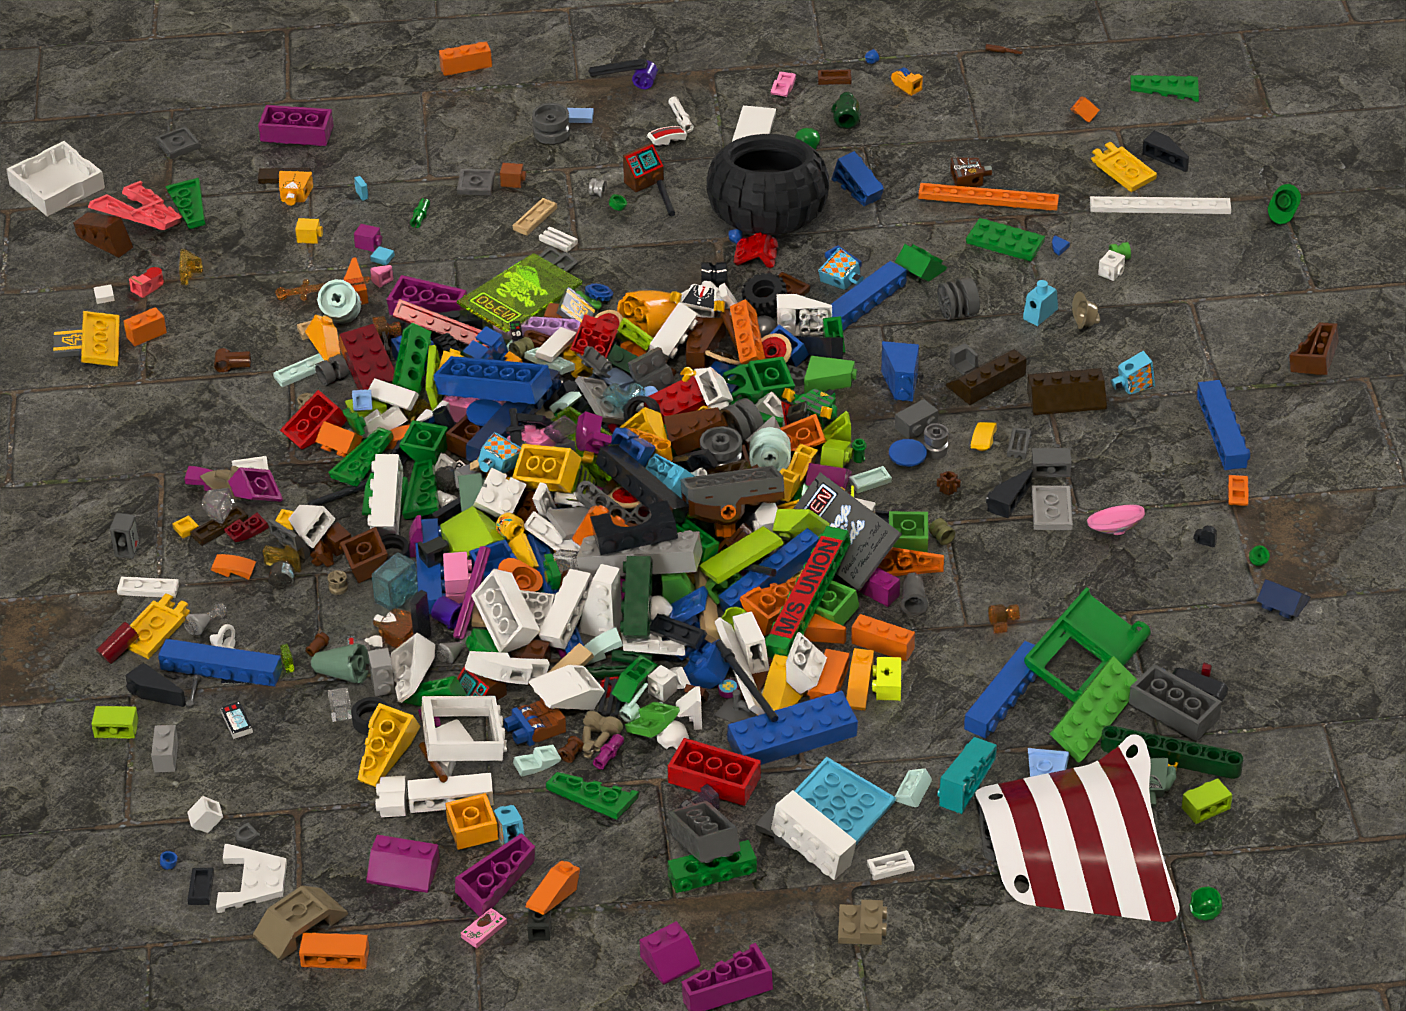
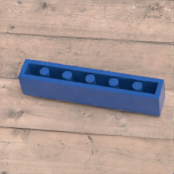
(869, 293)
(1222, 425)
(786, 561)
(430, 578)
(220, 662)
(1000, 694)

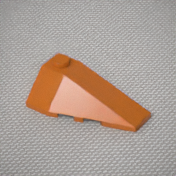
(805, 432)
(905, 561)
(767, 603)

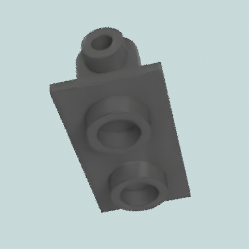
(590, 359)

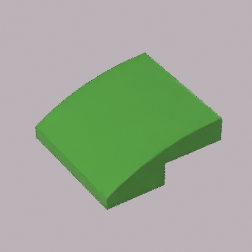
(653, 719)

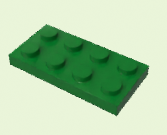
(1005, 239)

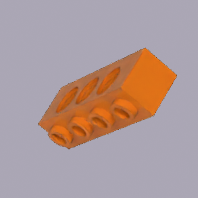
(747, 332)

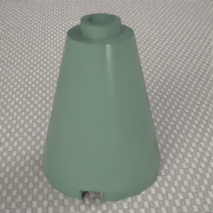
(343, 662)

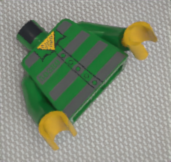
(817, 403)

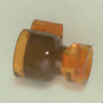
(383, 326)
(1000, 614)

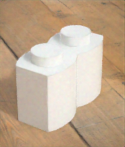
(392, 796)

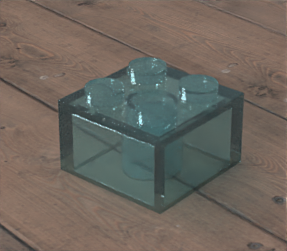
(395, 581)

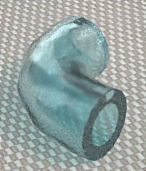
(619, 397)

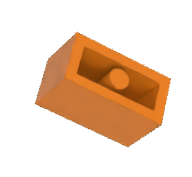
(145, 326)
(338, 439)

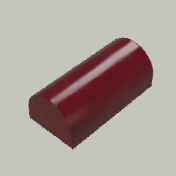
(117, 642)

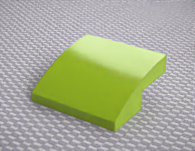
(629, 331)

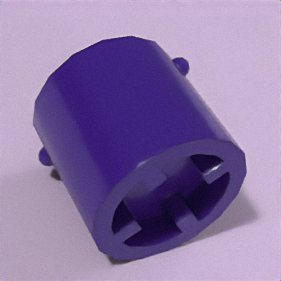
(645, 77)
(446, 611)

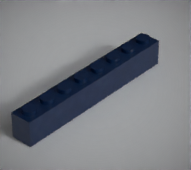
(501, 419)

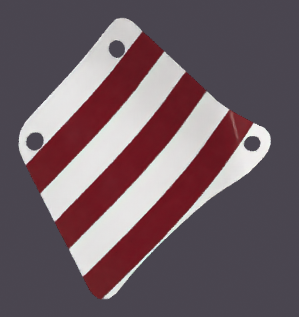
(1084, 838)

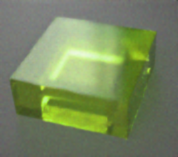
(287, 658)

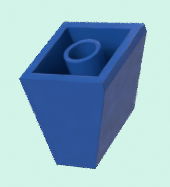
(900, 368)

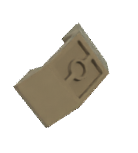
(293, 917)

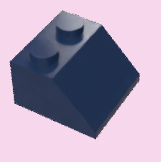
(1282, 598)

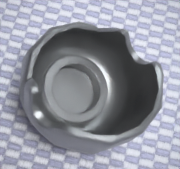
(766, 325)

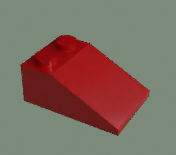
(308, 420)

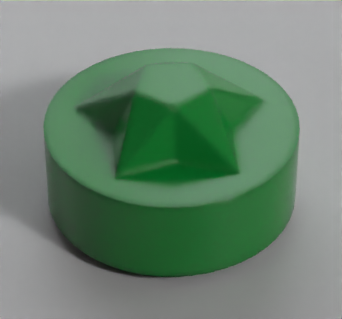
(617, 202)
(1259, 555)

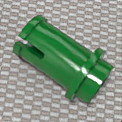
(859, 450)

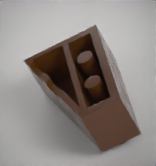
(104, 232)
(703, 337)
(687, 428)

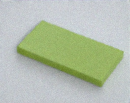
(432, 368)
(741, 554)

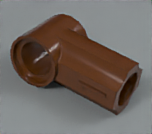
(225, 360)

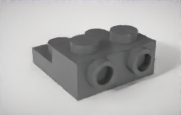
(651, 370)

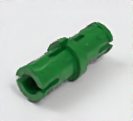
(420, 213)

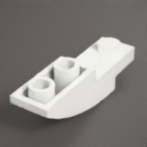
(505, 669)

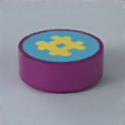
(726, 688)

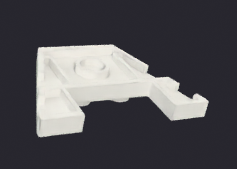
(653, 645)
(261, 879)

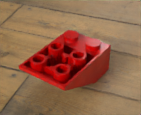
(595, 334)

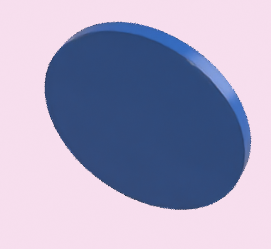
(482, 410)
(907, 452)

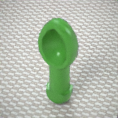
(596, 304)

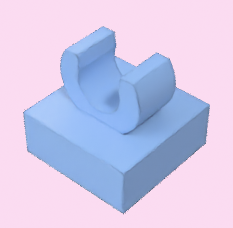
(362, 400)

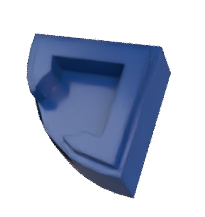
(1059, 245)

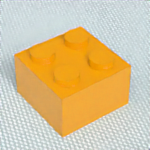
(471, 821)

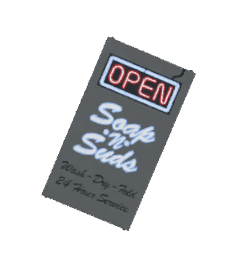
(868, 532)

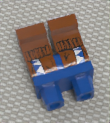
(535, 723)

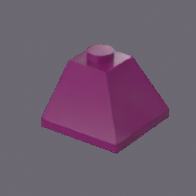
(255, 484)

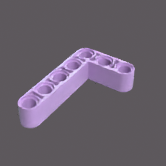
(543, 325)

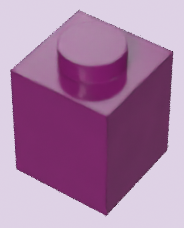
(367, 237)

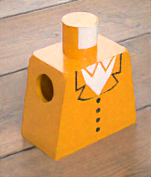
(295, 186)

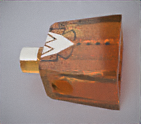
(395, 627)

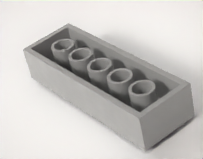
(669, 556)

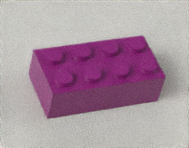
(296, 125)

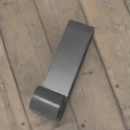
(609, 503)

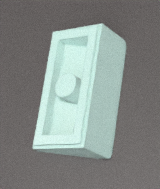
(913, 787)

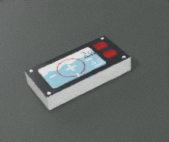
(236, 720)

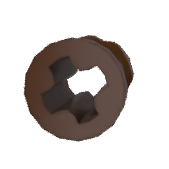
(569, 751)

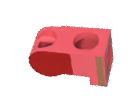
(146, 282)

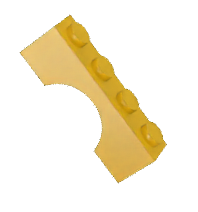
(797, 470)

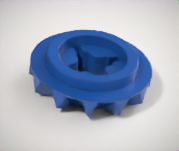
(598, 292)

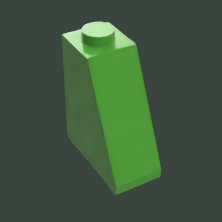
(829, 374)
(675, 586)

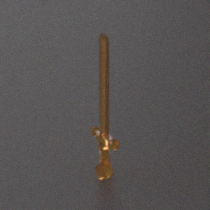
(282, 293)

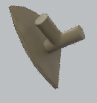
(219, 479)

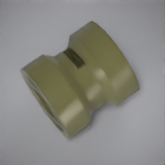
(521, 346)
(942, 532)

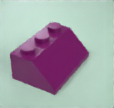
(403, 863)

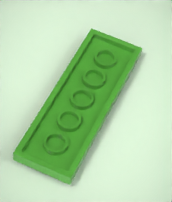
(1094, 710)

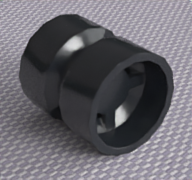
(714, 273)

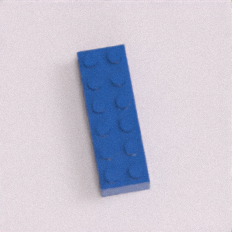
(493, 379)
(797, 729)

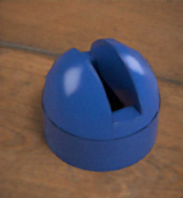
(872, 56)
(735, 235)
(172, 860)

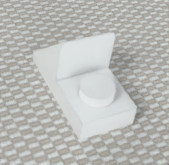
(691, 706)

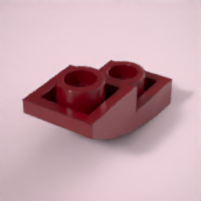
(249, 528)

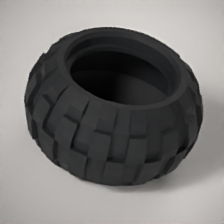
(767, 184)

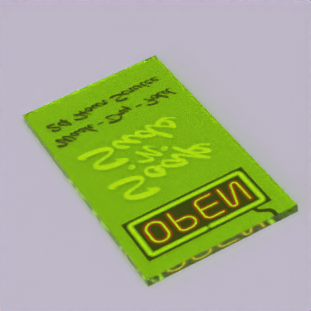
(519, 292)

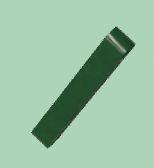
(1187, 754)

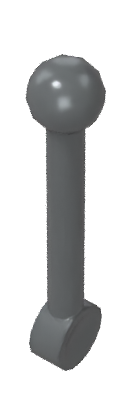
(189, 703)

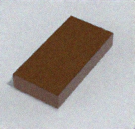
(831, 77)

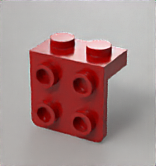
(756, 246)

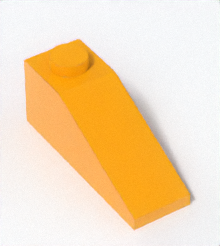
(323, 336)
(860, 678)

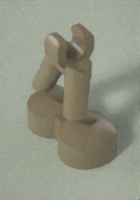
(596, 723)

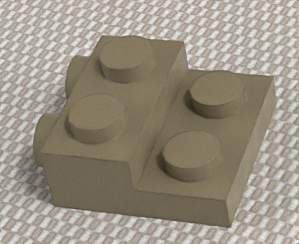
(862, 923)

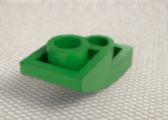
(355, 422)

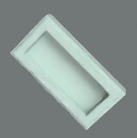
(870, 479)

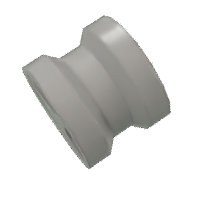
(597, 187)

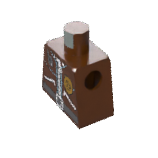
(968, 172)

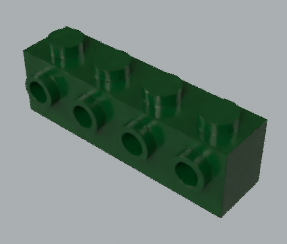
(637, 597)

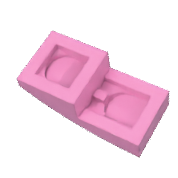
(783, 84)

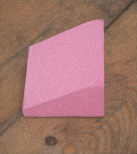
(381, 275)

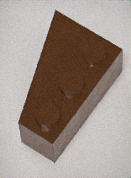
(1317, 351)

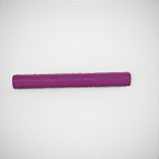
(474, 583)

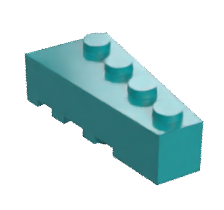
(966, 775)

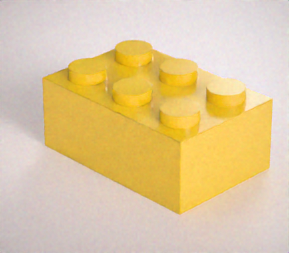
(548, 465)

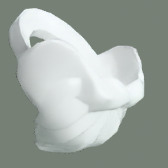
(217, 639)

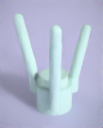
(630, 710)

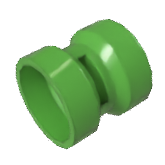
(1123, 249)

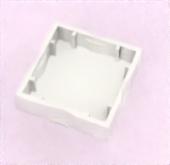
(55, 178)

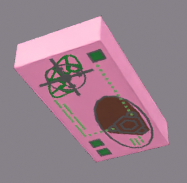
(483, 928)

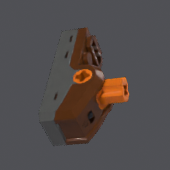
(723, 496)

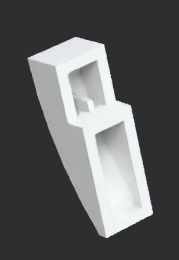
(388, 420)

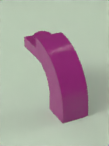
(588, 433)

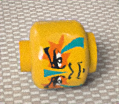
(509, 526)

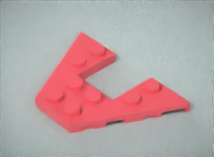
(152, 213)

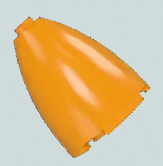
(647, 309)

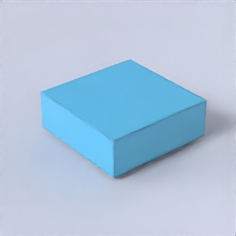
(361, 188)
(382, 255)

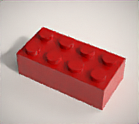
(679, 398)
(724, 771)

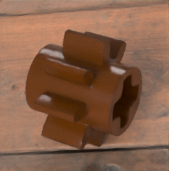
(948, 482)

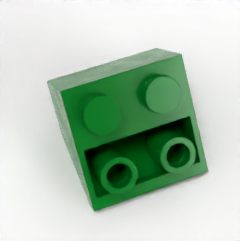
(920, 262)

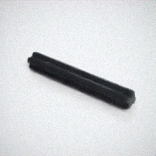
(618, 67)

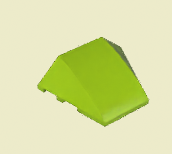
(469, 531)

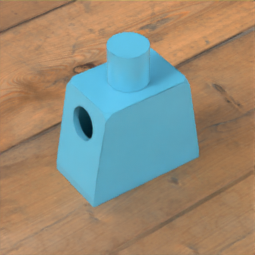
(1040, 303)

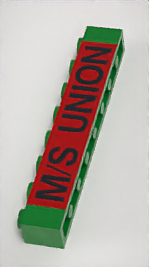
(808, 590)

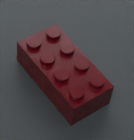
(366, 356)

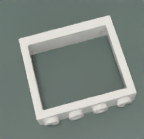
(463, 706)

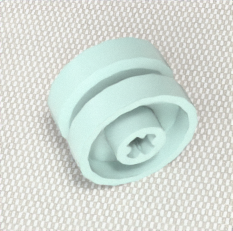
(349, 303)
(769, 448)

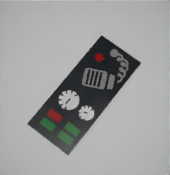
(516, 331)

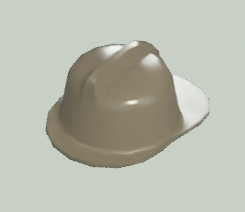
(1084, 311)

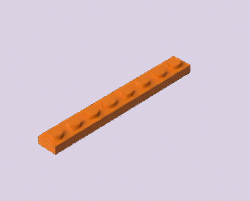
(988, 196)

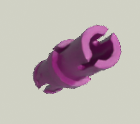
(608, 751)

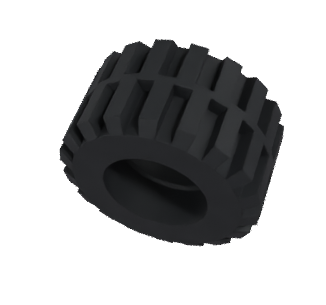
(762, 286)

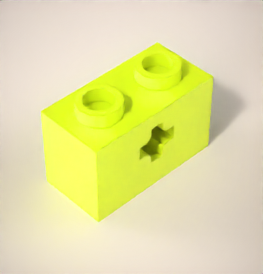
(888, 678)

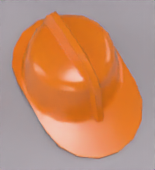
(526, 577)

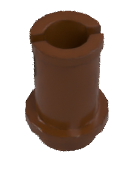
(317, 644)

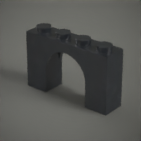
(616, 538)

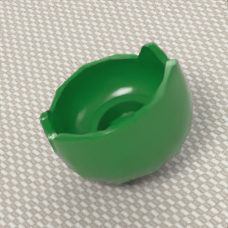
(809, 136)
(1206, 903)

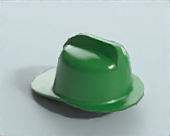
(1284, 203)

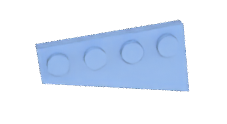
(1046, 761)

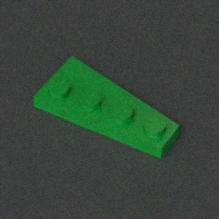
(1174, 85)
(189, 201)
(359, 461)
(422, 491)
(605, 800)

